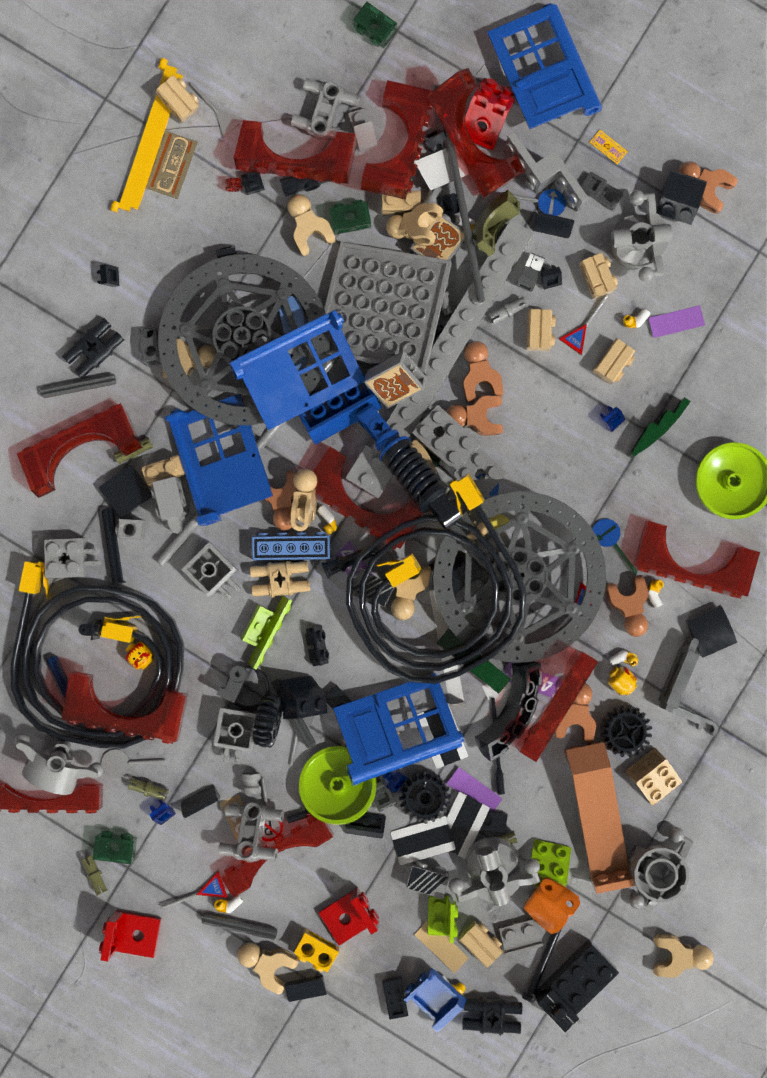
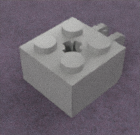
(170, 502)
(77, 551)
(223, 570)
(227, 738)

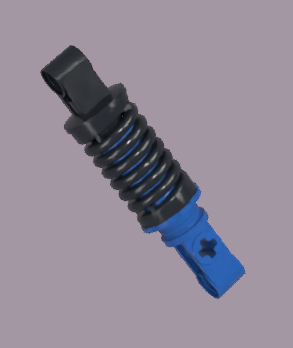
(409, 468)

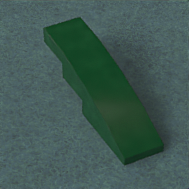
(655, 431)
(486, 671)

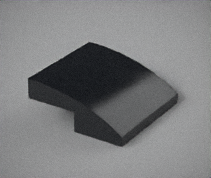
(125, 491)
(712, 631)

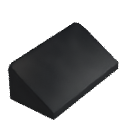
(553, 225)
(199, 801)
(367, 825)
(305, 988)

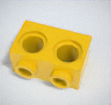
(319, 945)

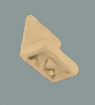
(654, 776)

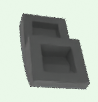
(601, 191)
(383, 797)

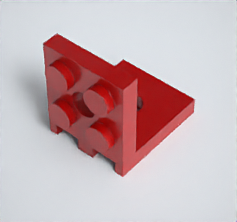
(491, 105)
(362, 916)
(120, 935)

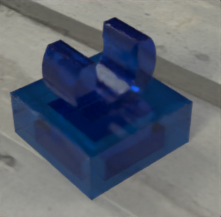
(613, 419)
(395, 780)
(162, 813)

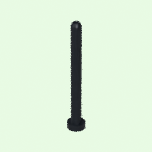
(529, 996)

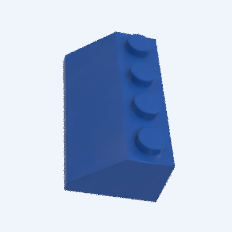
(337, 412)

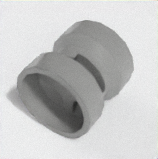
(250, 782)

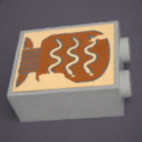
(447, 242)
(395, 379)

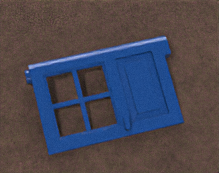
(554, 88)
(277, 383)
(225, 483)
(374, 738)

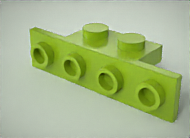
(262, 629)

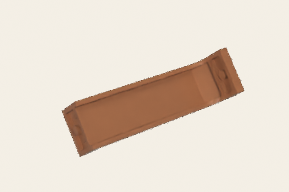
(599, 817)

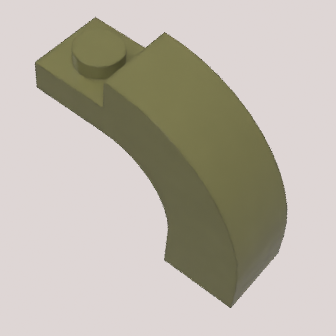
(493, 219)

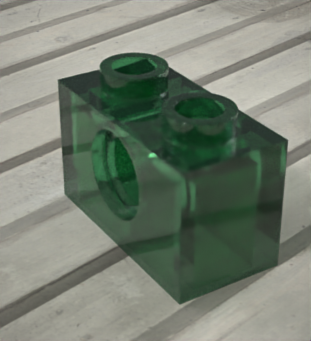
(371, 15)
(343, 225)
(104, 852)

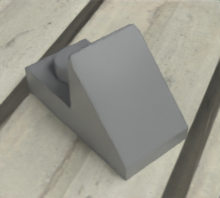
(363, 129)

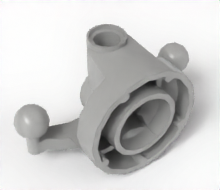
(642, 255)
(53, 769)
(674, 879)
(495, 886)

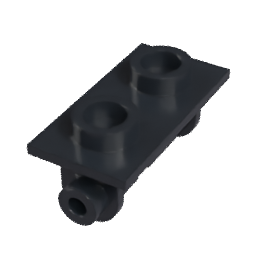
(91, 629)
(316, 637)

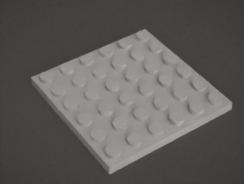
(387, 302)

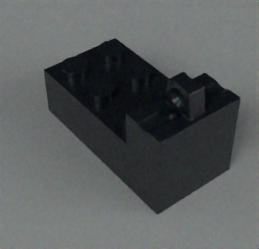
(575, 984)

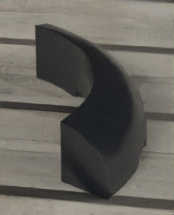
(516, 712)

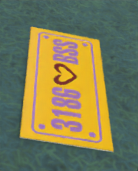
(608, 147)

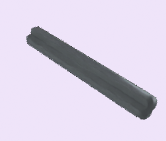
(77, 386)
(299, 724)
(239, 926)

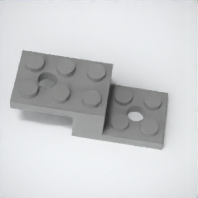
(546, 171)
(458, 450)

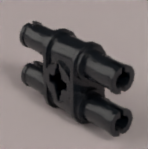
(82, 346)
(498, 1025)

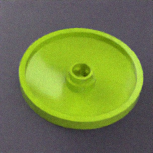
(732, 481)
(328, 789)

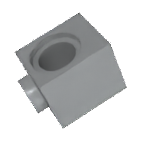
(139, 529)

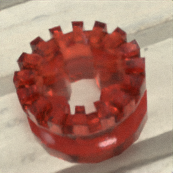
(233, 184)

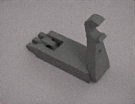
(677, 683)

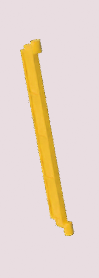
(147, 148)

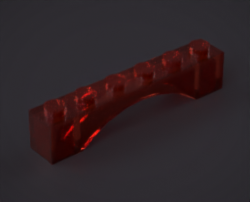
(86, 797)
(311, 834)

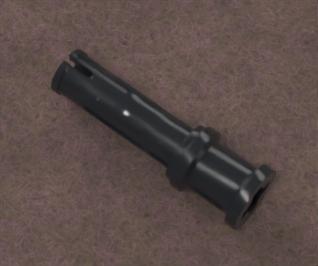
(341, 563)

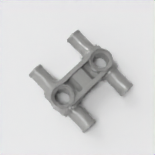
(325, 109)
(251, 832)

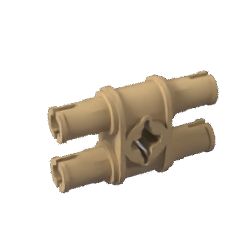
(274, 588)

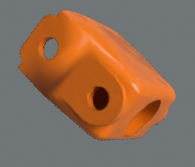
(549, 906)

